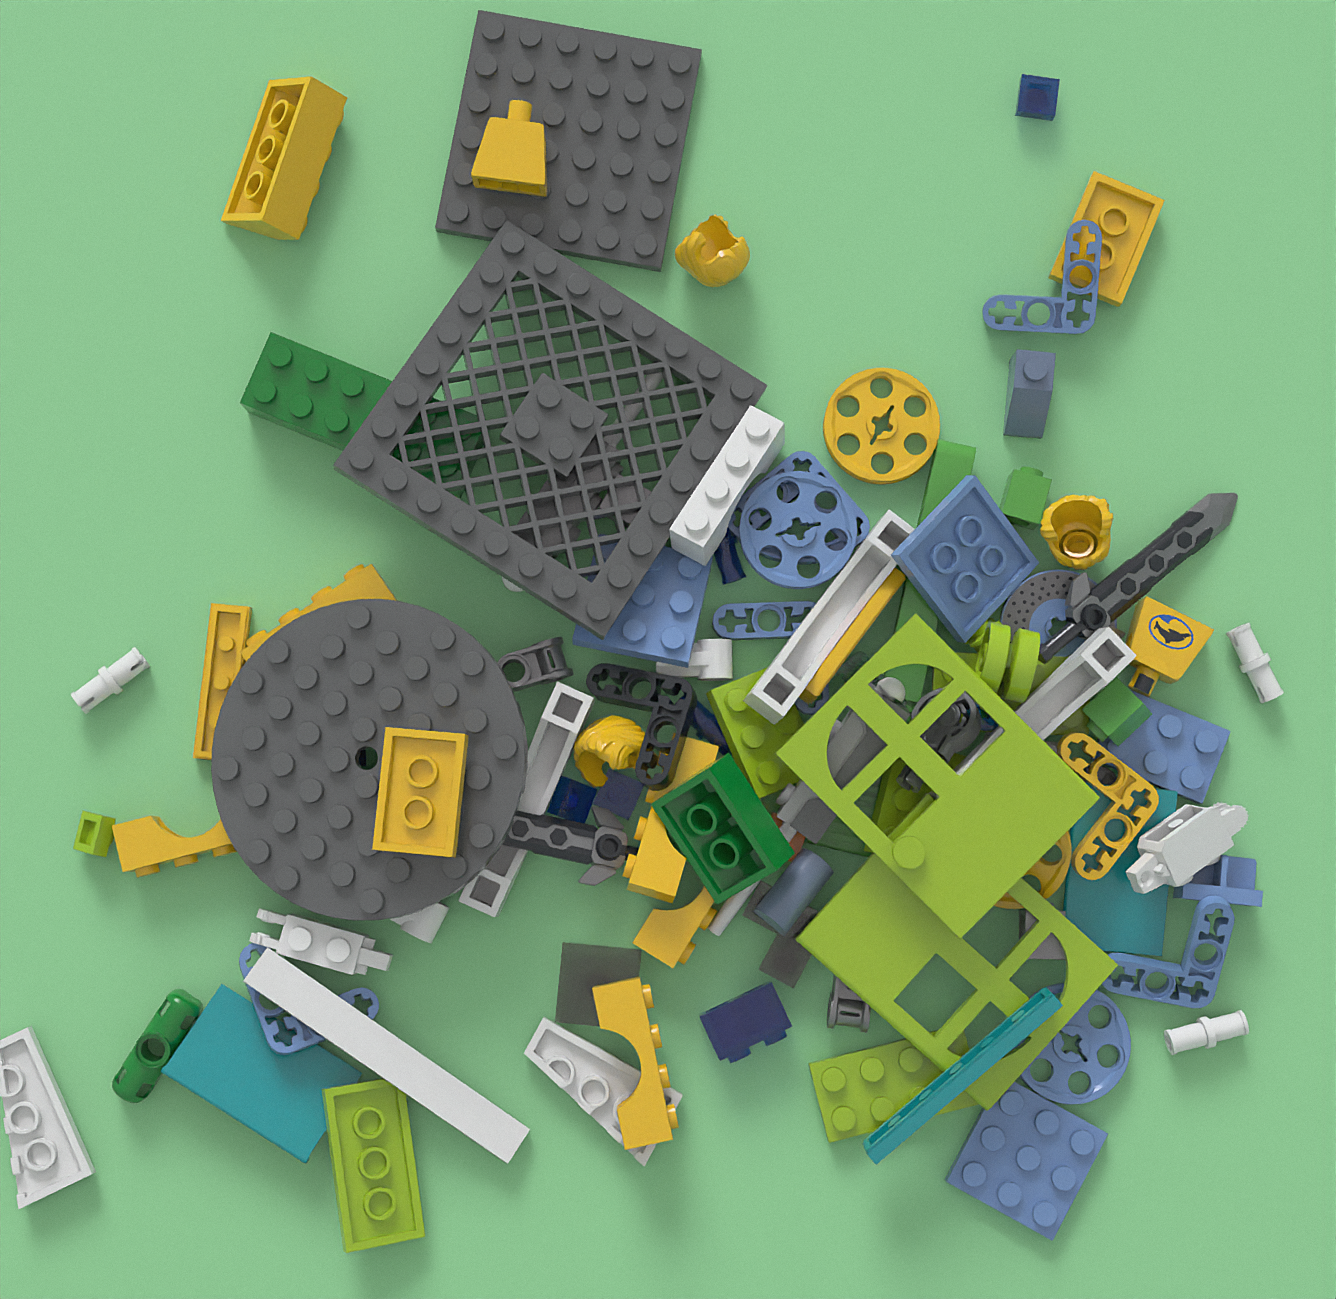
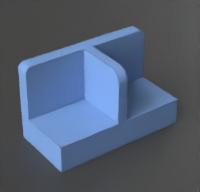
(1228, 878)

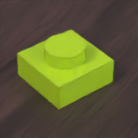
(94, 834)

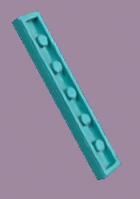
(961, 1074)

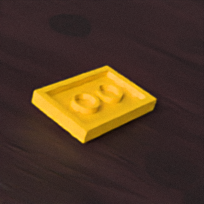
(1126, 223)
(420, 792)

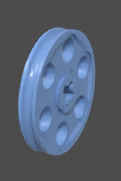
(804, 511)
(1089, 1042)

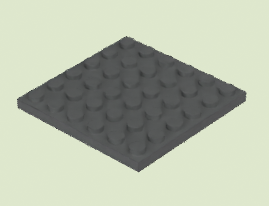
(612, 133)

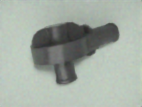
(945, 734)

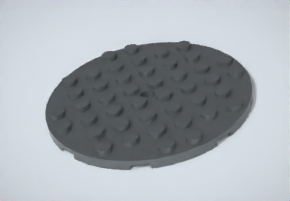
(294, 741)

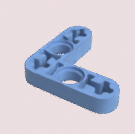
(1057, 305)
(778, 607)
(1189, 970)
(304, 1035)

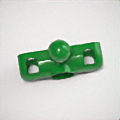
(141, 1063)

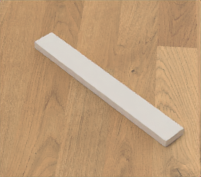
(386, 1055)

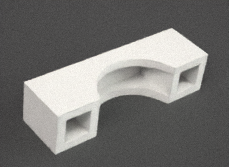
(709, 509)

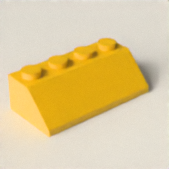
(285, 158)

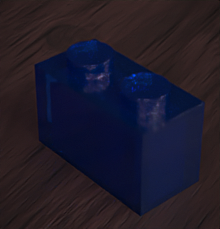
(745, 1022)

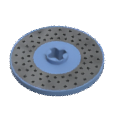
(1038, 602)

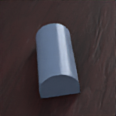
(794, 891)

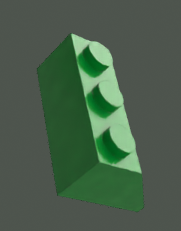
(723, 829)

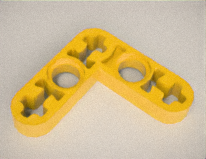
(1118, 793)

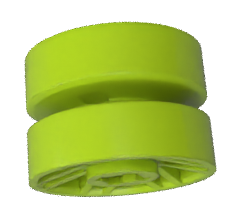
(1008, 662)

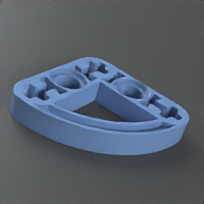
(790, 492)

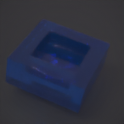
(1037, 97)
(619, 794)
(572, 800)

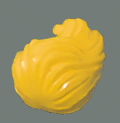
(713, 253)
(1078, 530)
(610, 741)

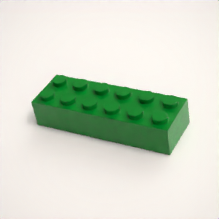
(332, 400)

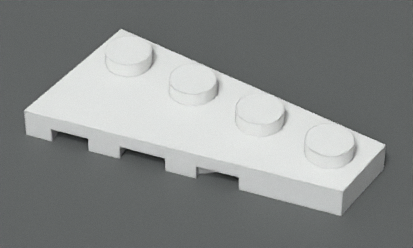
(590, 1077)
(39, 1125)

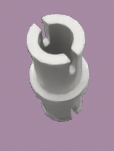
(1255, 663)
(110, 680)
(1206, 1032)

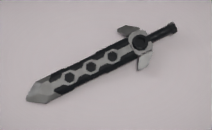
(1136, 576)
(575, 841)

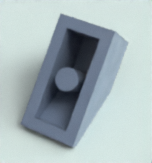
(1028, 393)

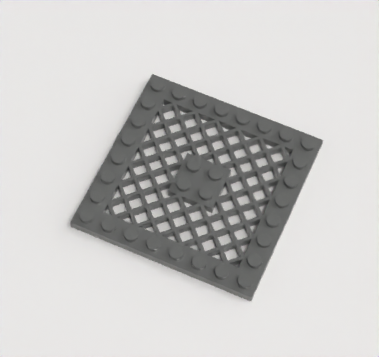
(550, 428)

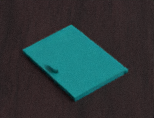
(1109, 907)
(237, 1072)

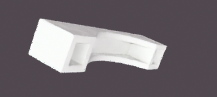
(828, 619)
(1066, 688)
(547, 760)

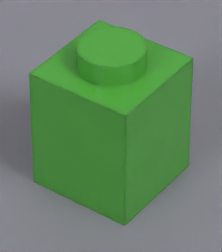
(1025, 497)
(1116, 713)

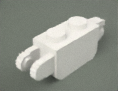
(1184, 845)
(322, 943)

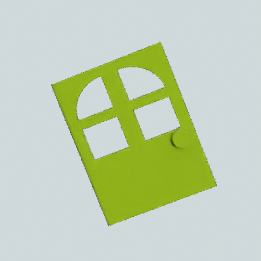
(984, 822)
(883, 934)

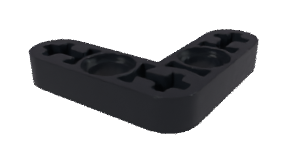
(663, 714)

